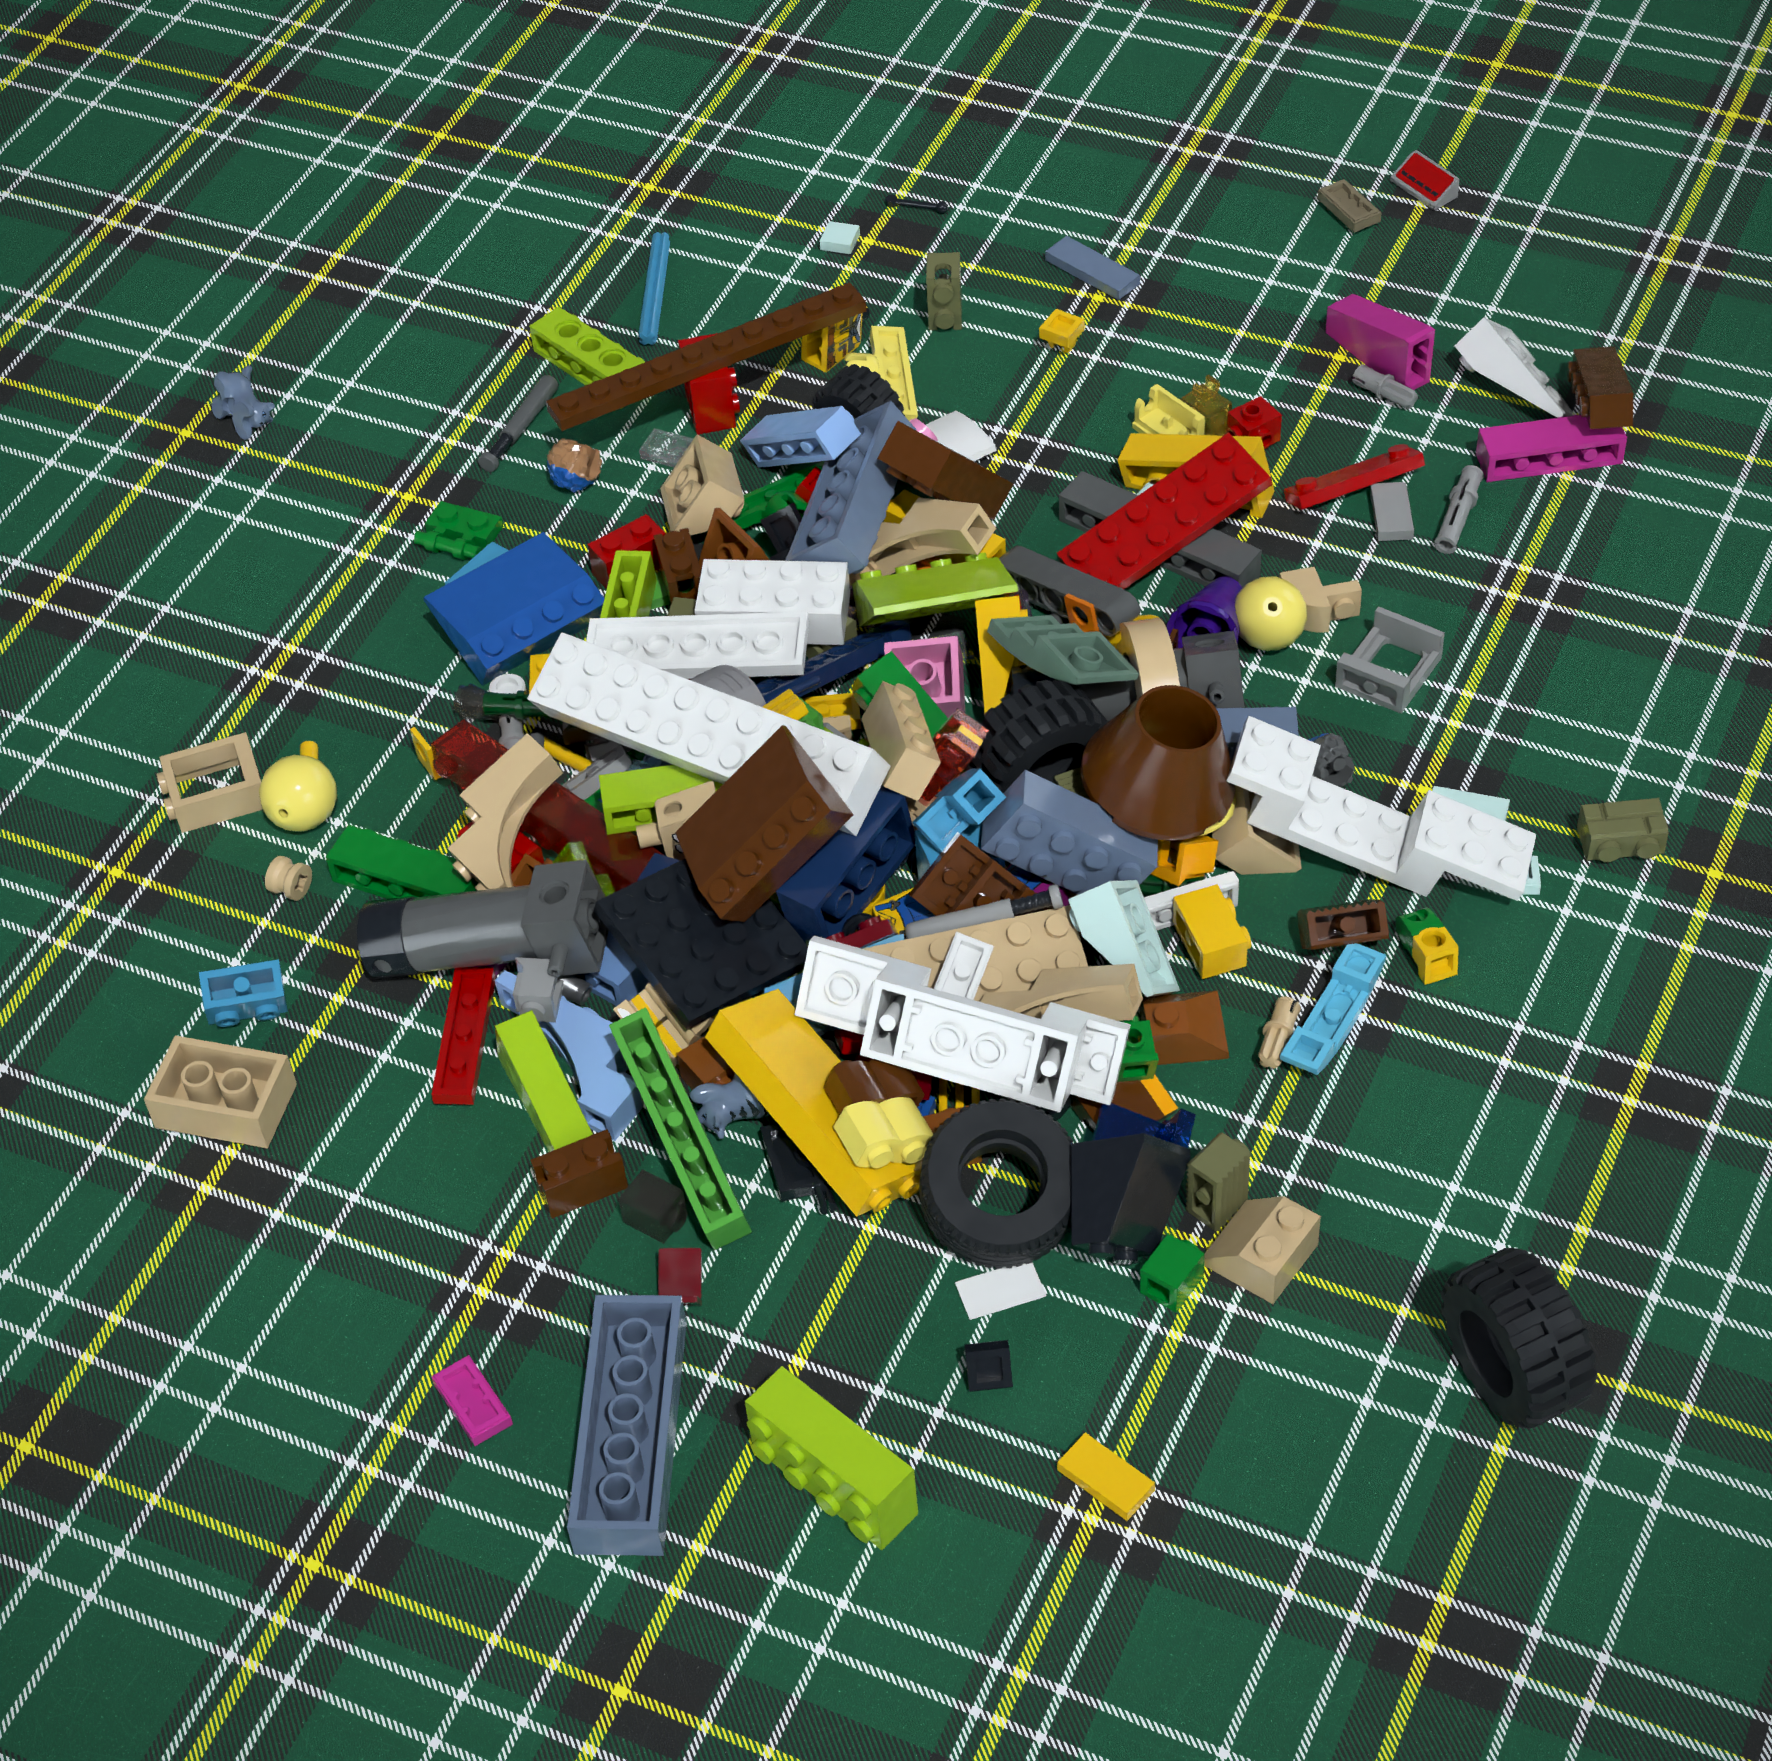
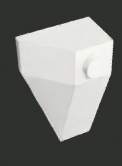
(1505, 360)

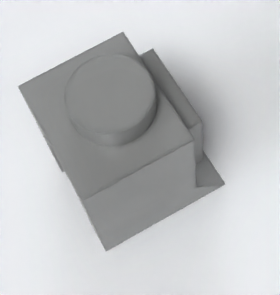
(537, 989)

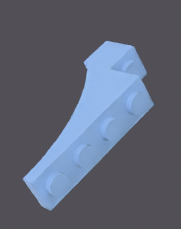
(589, 1048)

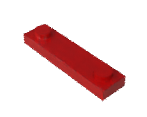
(1314, 490)
(464, 1036)

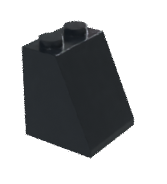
(1124, 1194)

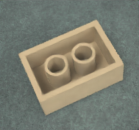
(220, 1091)

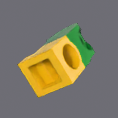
(1428, 944)

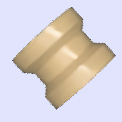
(288, 878)

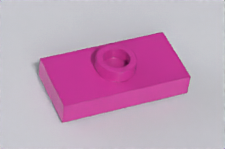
(472, 1400)

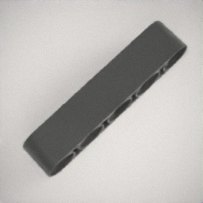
(1050, 581)

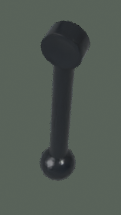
(892, 201)

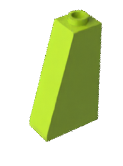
(540, 1081)

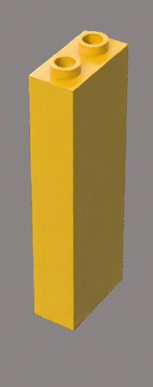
(787, 1072)

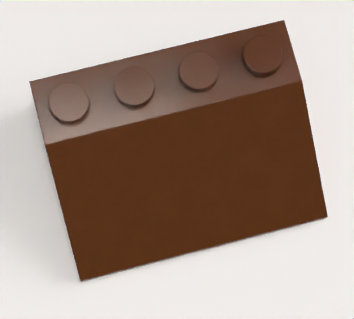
(760, 827)

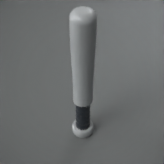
(985, 913)

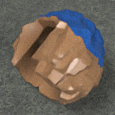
(573, 464)

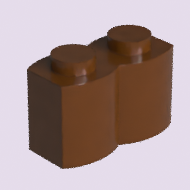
(870, 1081)

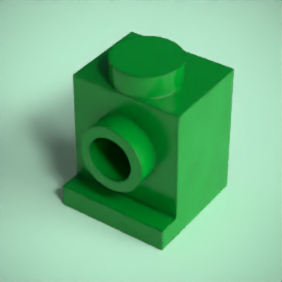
(1139, 1055)

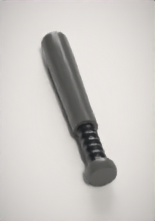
(528, 410)

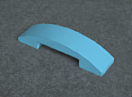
(1336, 1010)

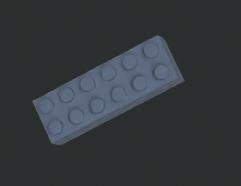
(850, 497)
(628, 1426)

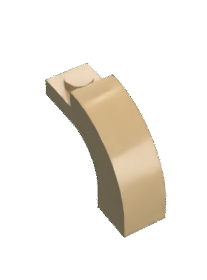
(1149, 653)

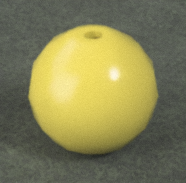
(1270, 613)
(298, 793)

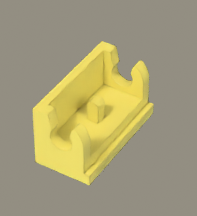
(1166, 415)

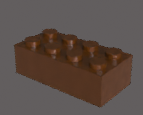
(942, 471)

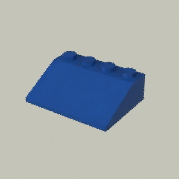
(515, 606)

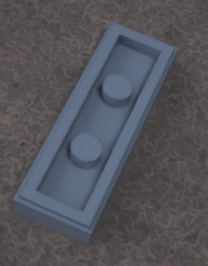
(1092, 267)

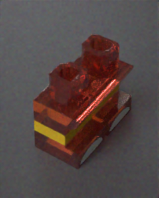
(956, 747)

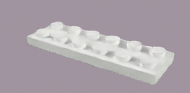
(696, 643)

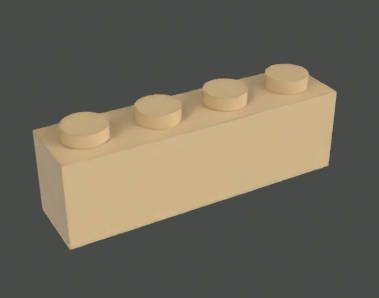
(902, 739)

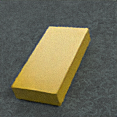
(1106, 1476)

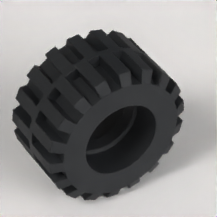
(856, 391)

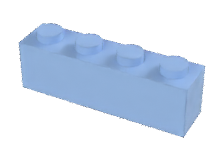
(801, 436)

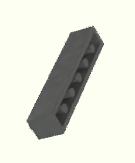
(1206, 558)

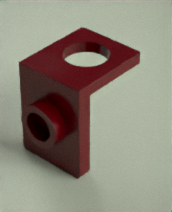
(681, 1274)

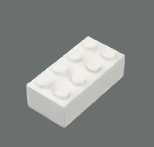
(779, 587)

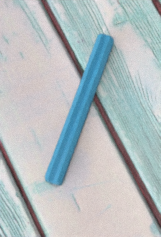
(654, 289)

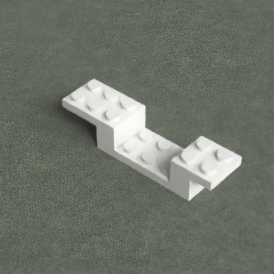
(1370, 835)
(959, 1036)

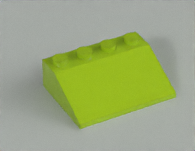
(930, 590)

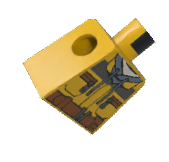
(831, 344)

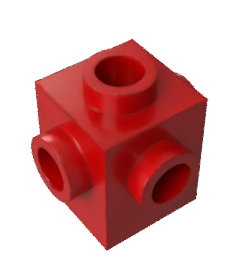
(1255, 419)

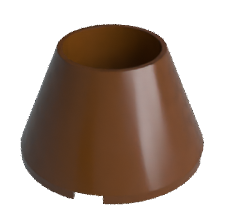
(1161, 765)

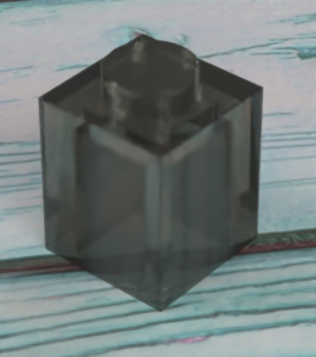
(653, 1206)

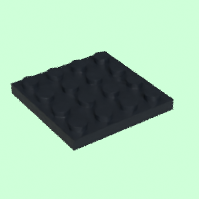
(692, 953)

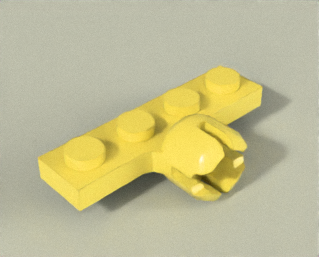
(892, 363)

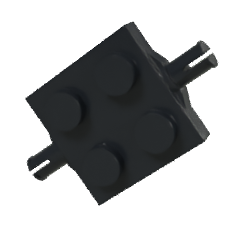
(793, 1171)

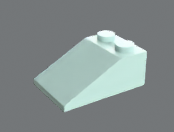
(1122, 930)

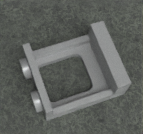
(1381, 685)

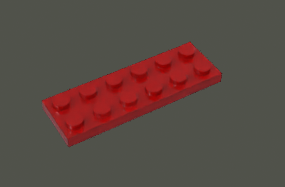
(1168, 514)

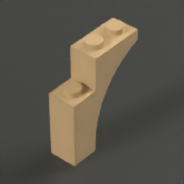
(927, 531)
(497, 808)
(1099, 990)

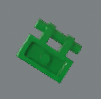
(458, 530)

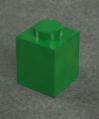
(1172, 1272)

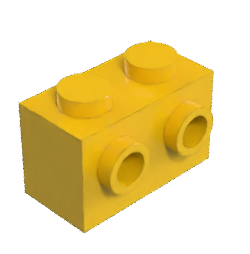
(1211, 931)

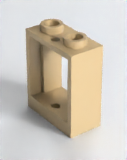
(218, 803)

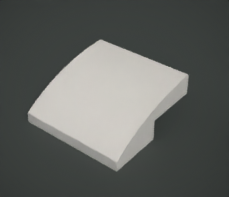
(962, 435)

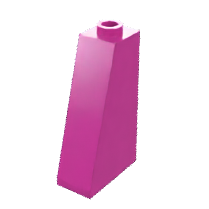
(1383, 339)

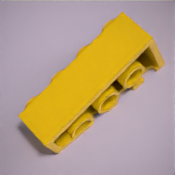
(1156, 455)

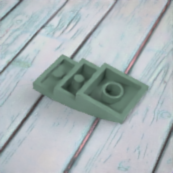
(1062, 650)

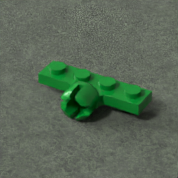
(774, 497)

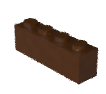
(1601, 387)

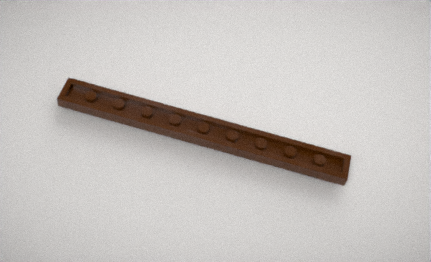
(705, 356)

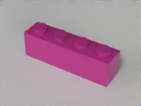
(1547, 448)

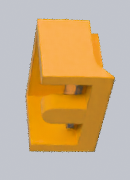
(1185, 858)

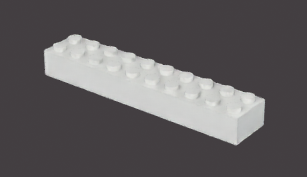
(690, 721)

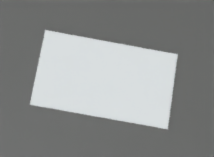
(999, 1290)

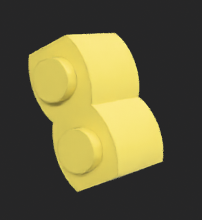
(883, 1132)

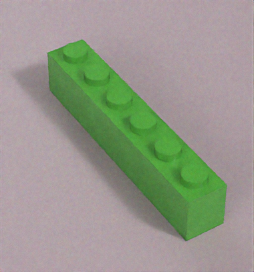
(680, 1129)

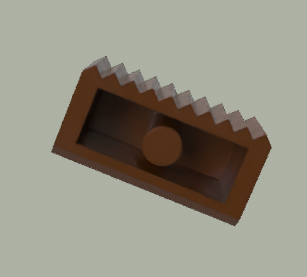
(1342, 924)

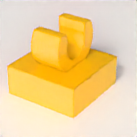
(1062, 329)

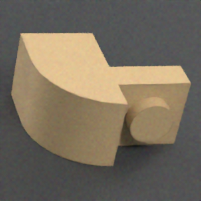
(1327, 601)

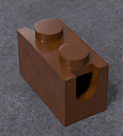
(678, 563)
(579, 1174)

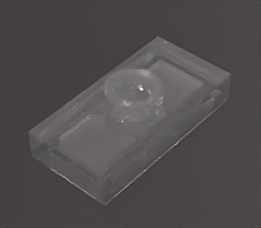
(664, 447)

